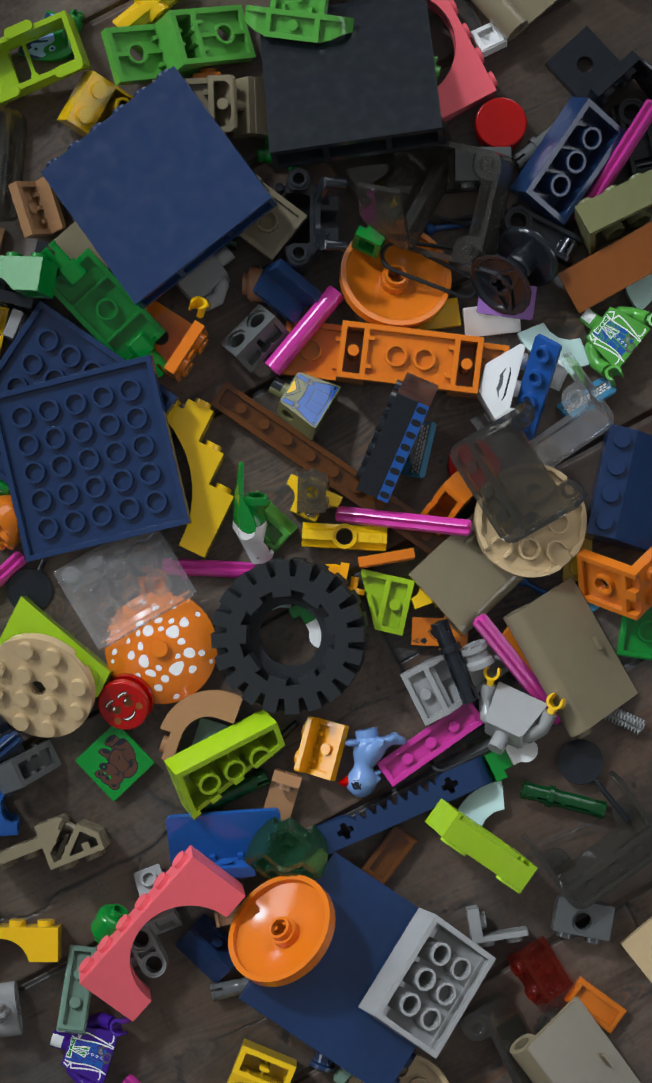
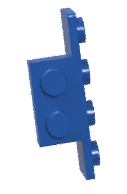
(538, 377)

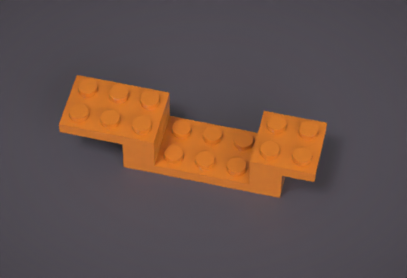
(386, 353)

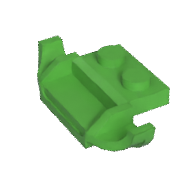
(298, 21)

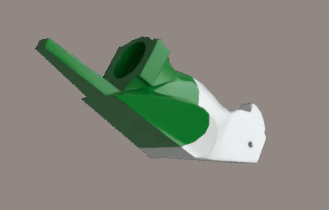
(250, 520)

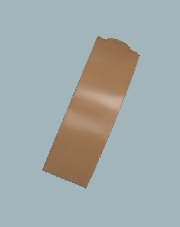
(206, 703)

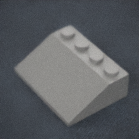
(427, 982)

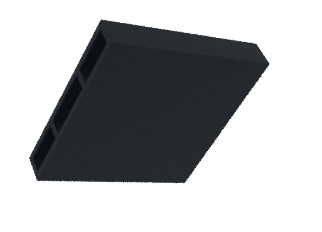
(354, 93)

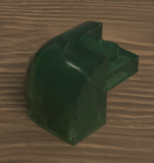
(287, 850)

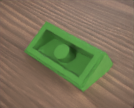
(278, 527)

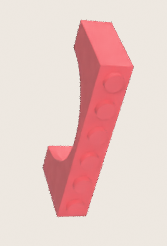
(467, 81)
(188, 882)

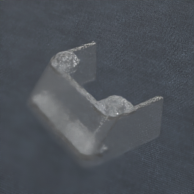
(586, 419)

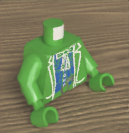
(613, 338)

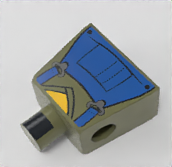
(305, 402)

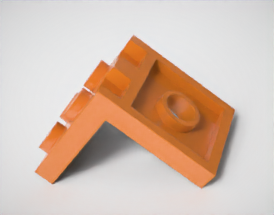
(183, 341)
(628, 586)

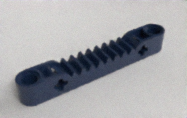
(468, 776)

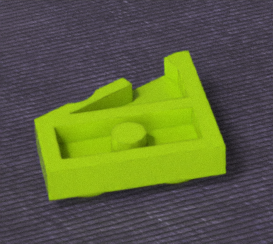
(387, 600)

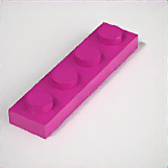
(429, 743)

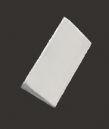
(487, 325)

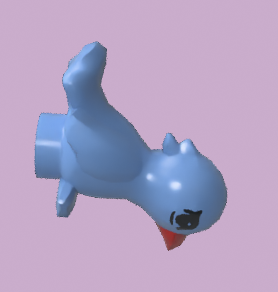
(367, 751)

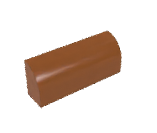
(609, 269)

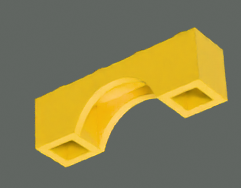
(39, 940)

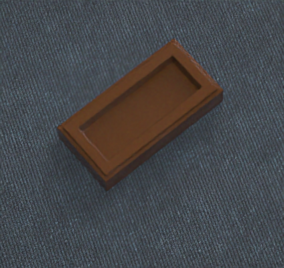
(389, 854)

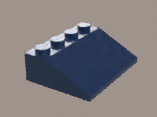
(622, 491)

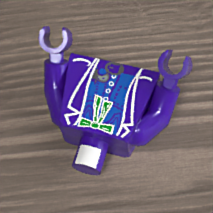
(90, 1055)

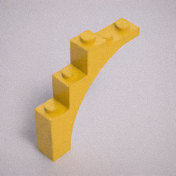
(209, 503)

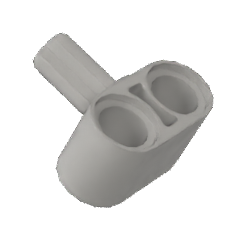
(141, 952)
(10, 1010)

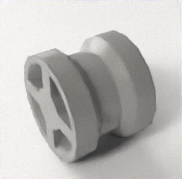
(477, 655)

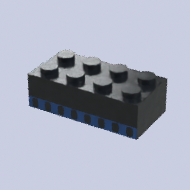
(395, 436)

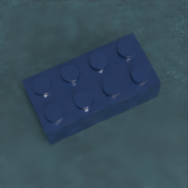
(568, 160)

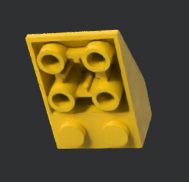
(91, 102)
(261, 1065)

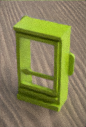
(27, 32)
(480, 844)

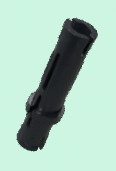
(450, 650)

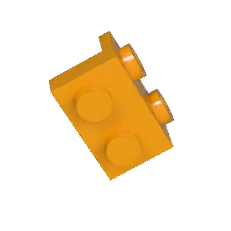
(321, 748)

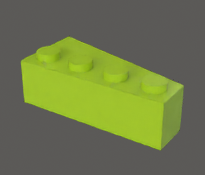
(31, 619)
(222, 759)

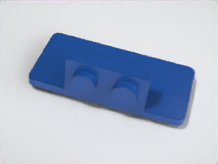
(219, 836)

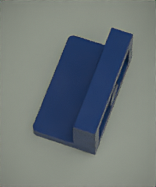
(285, 290)
(207, 948)

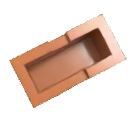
(449, 499)

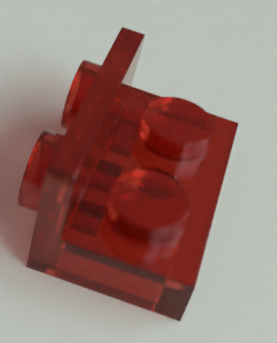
(539, 971)

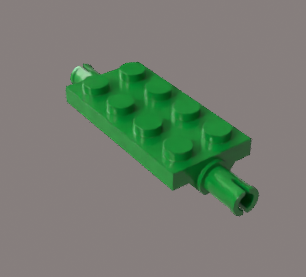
(104, 306)

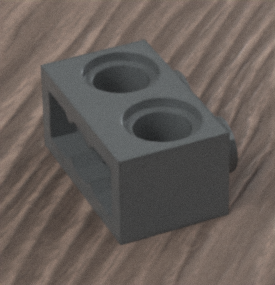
(255, 338)

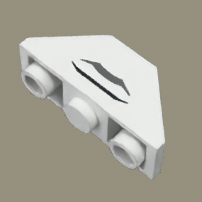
(499, 381)

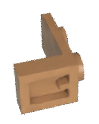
(283, 792)

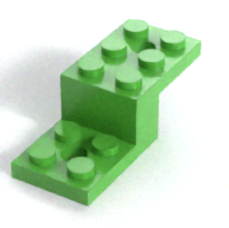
(178, 39)

